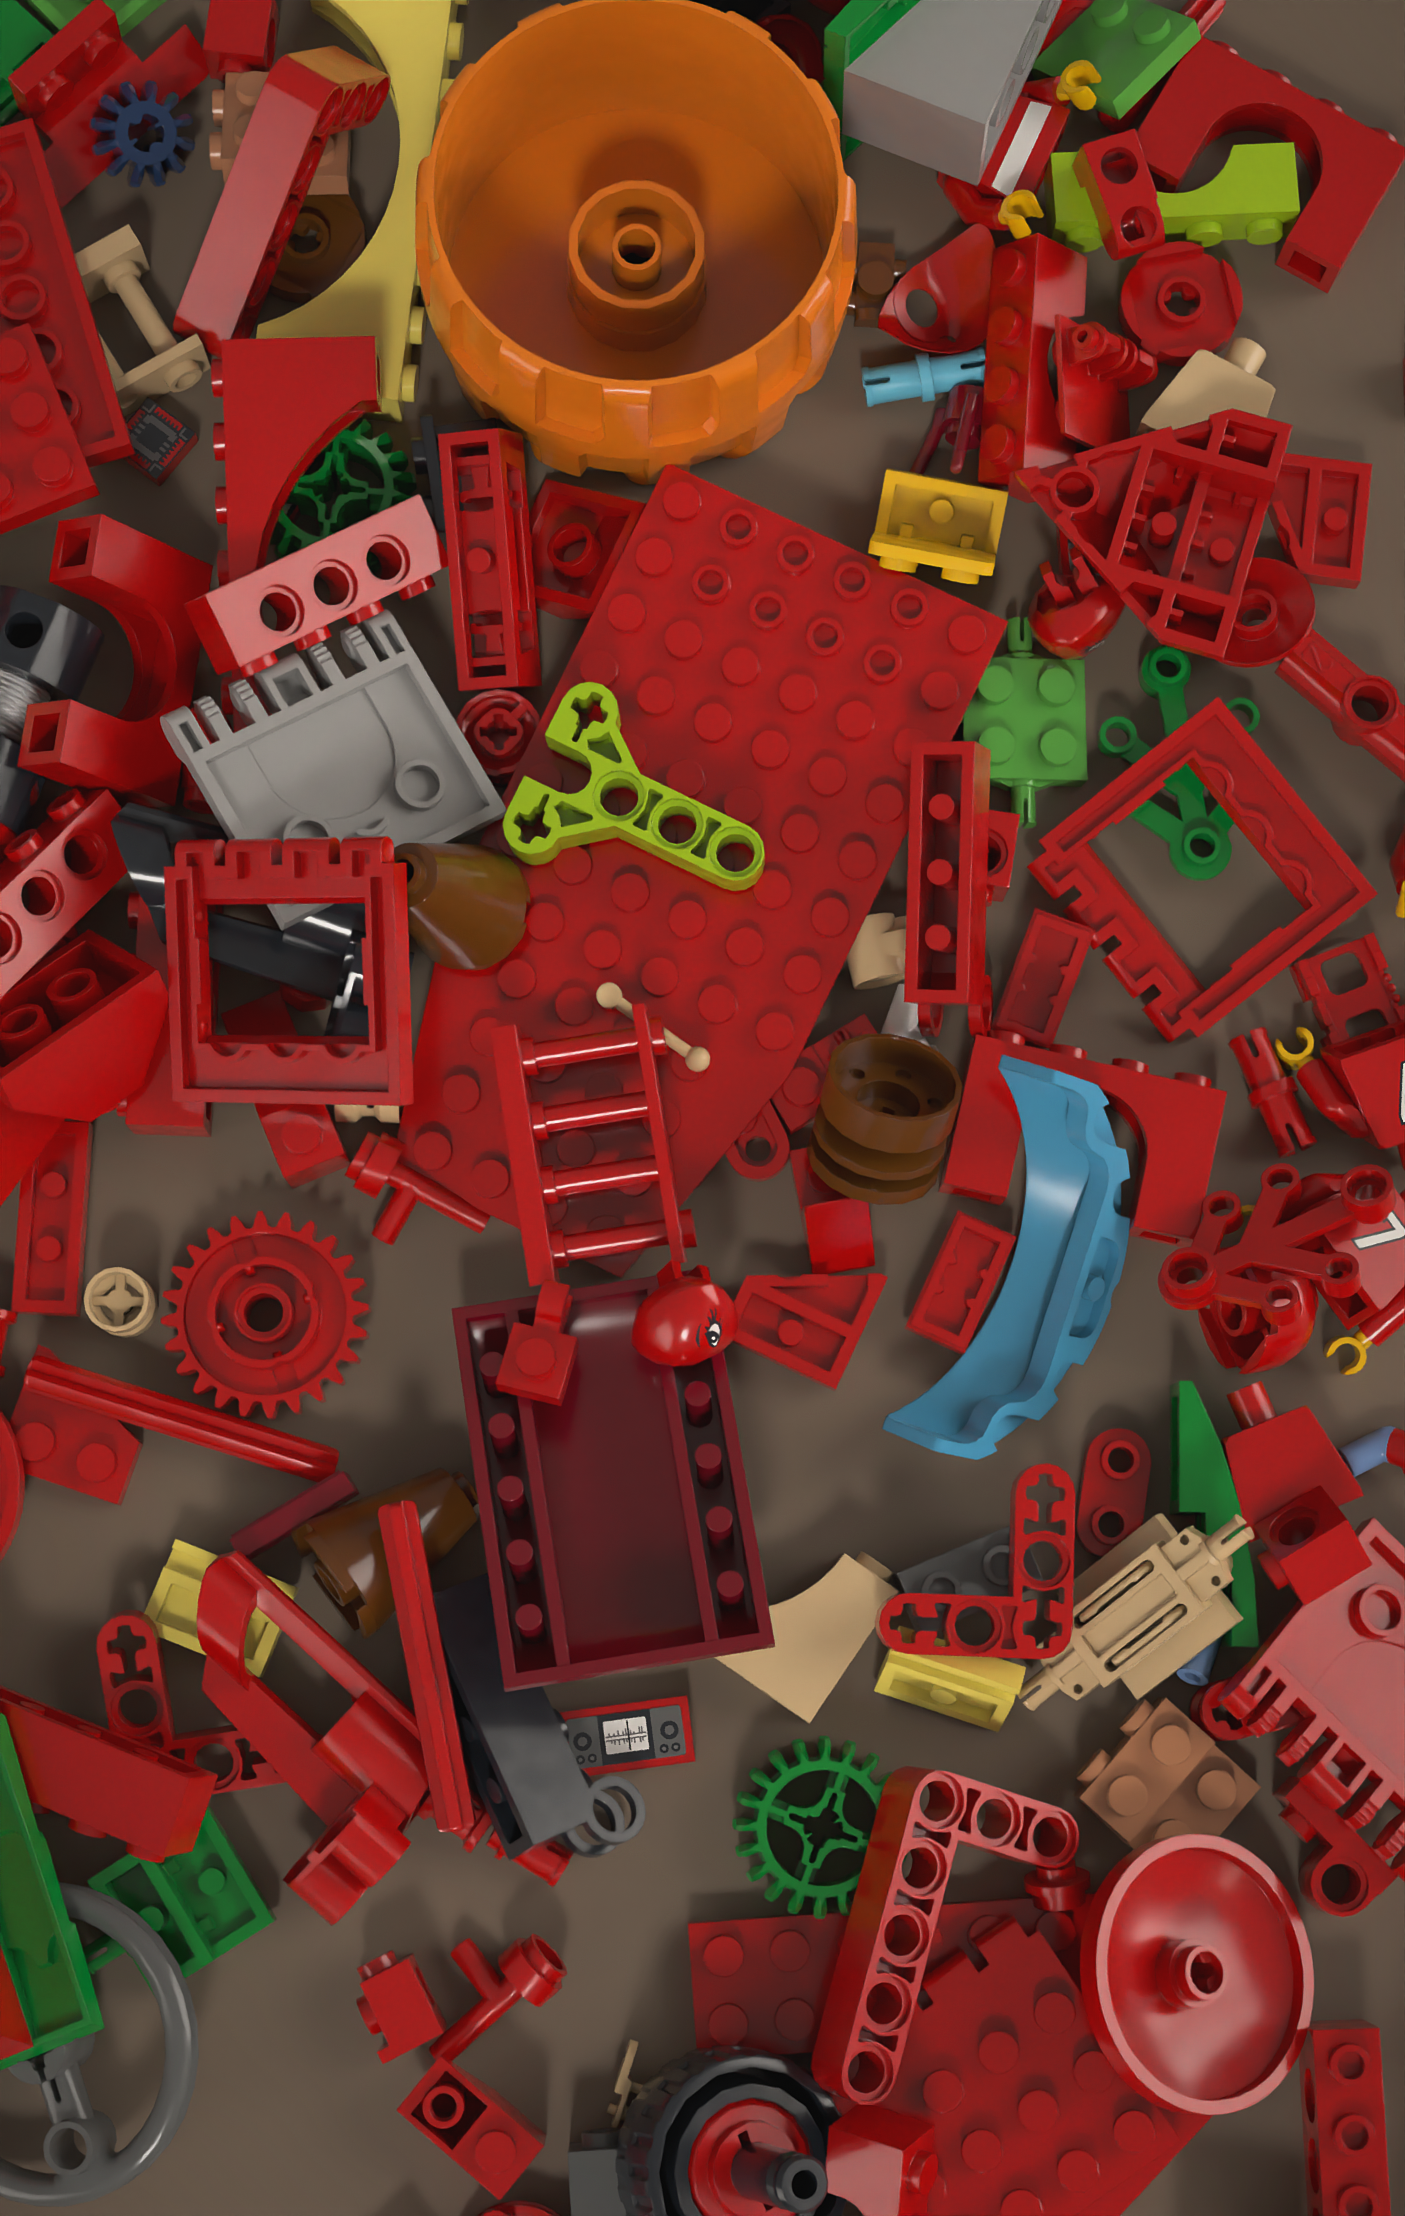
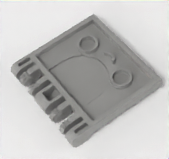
(341, 760)

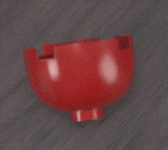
(1245, 1339)

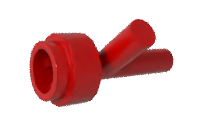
(378, 1164)
(530, 1972)

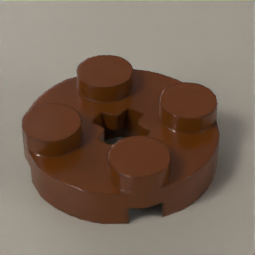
(340, 243)

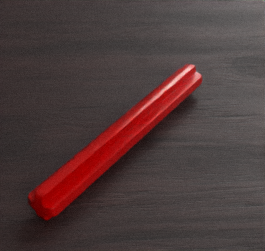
(180, 1419)
(426, 1666)

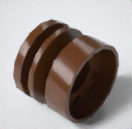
(884, 1118)

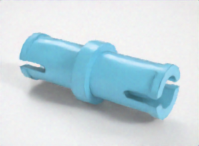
(923, 376)

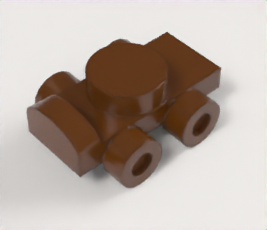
(874, 279)

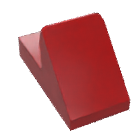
(833, 1224)

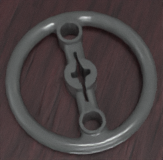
(57, 2071)

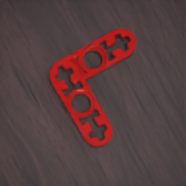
(1009, 1612)
(160, 1731)

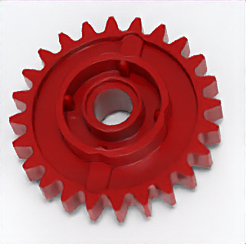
(218, 1304)

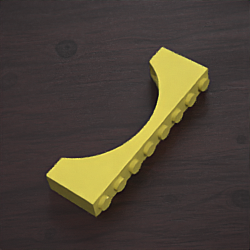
(382, 287)

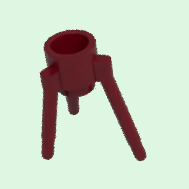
(959, 423)

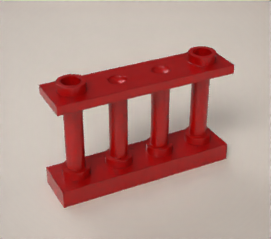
(532, 1121)

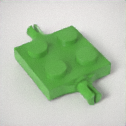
(1030, 720)

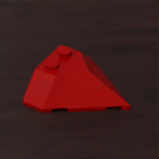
(1171, 519)

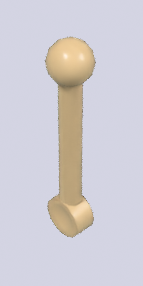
(696, 1058)

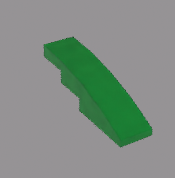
(1205, 1488)

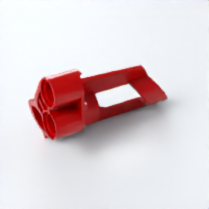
(357, 1778)

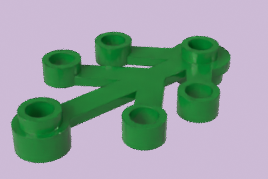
(1182, 783)

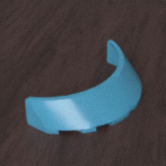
(1058, 1279)

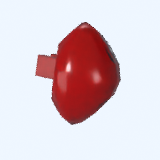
(1073, 611)
(684, 1318)

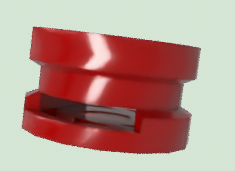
(498, 731)

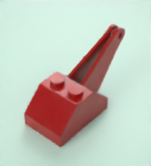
(73, 1044)

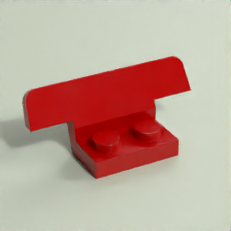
(78, 67)

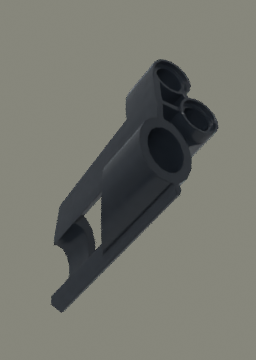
(311, 956)

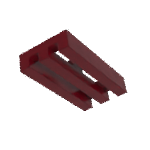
(279, 1522)

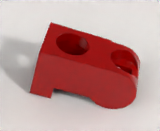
(1121, 194)

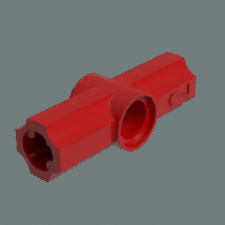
(1332, 683)

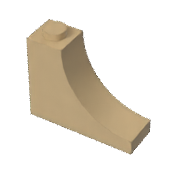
(817, 1635)

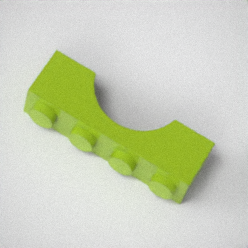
(1248, 200)

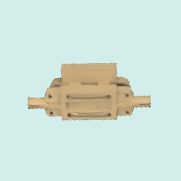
(1144, 1610)

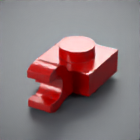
(540, 1355)

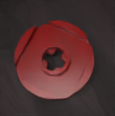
(1198, 277)

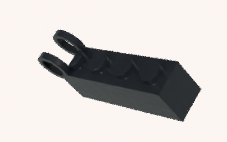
(520, 1743)

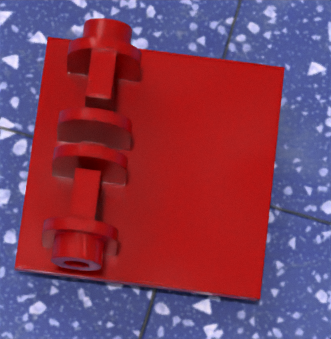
(1095, 379)

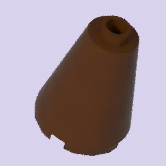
(463, 902)
(351, 1548)

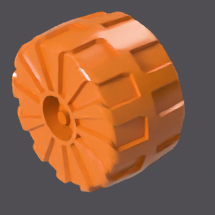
(654, 140)

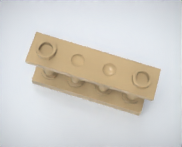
(116, 267)

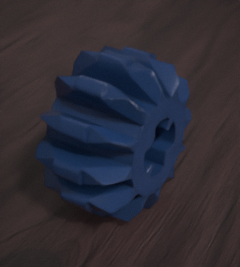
(131, 115)

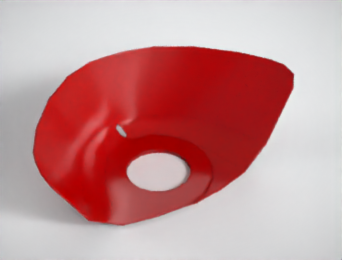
(960, 287)

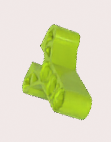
(582, 820)

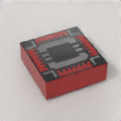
(158, 441)

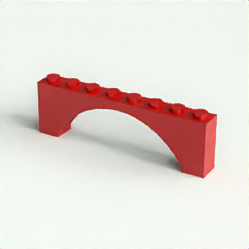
(279, 414)

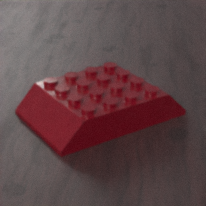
(613, 1518)

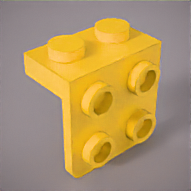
(938, 525)

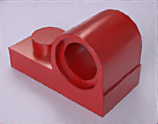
(1338, 1845)

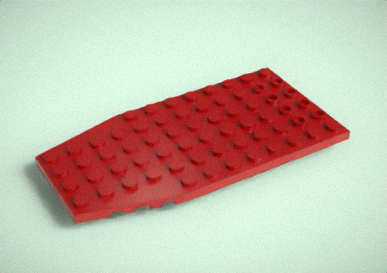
(774, 691)

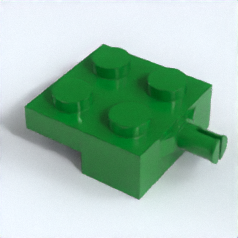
(192, 1900)

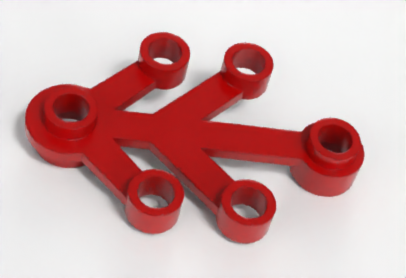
(1273, 1246)

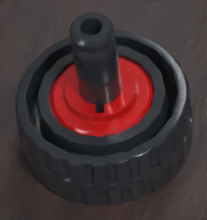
(728, 2138)

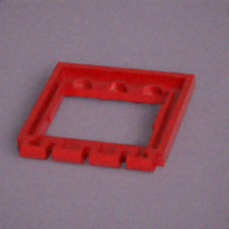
(1268, 816)
(290, 1068)

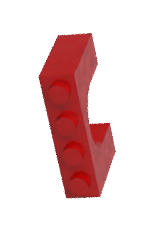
(1346, 161)
(145, 591)
(1169, 1118)

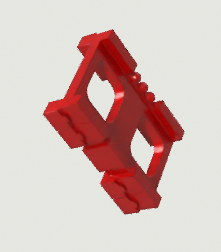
(1334, 1010)

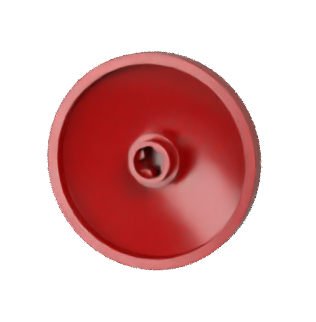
(1197, 1974)

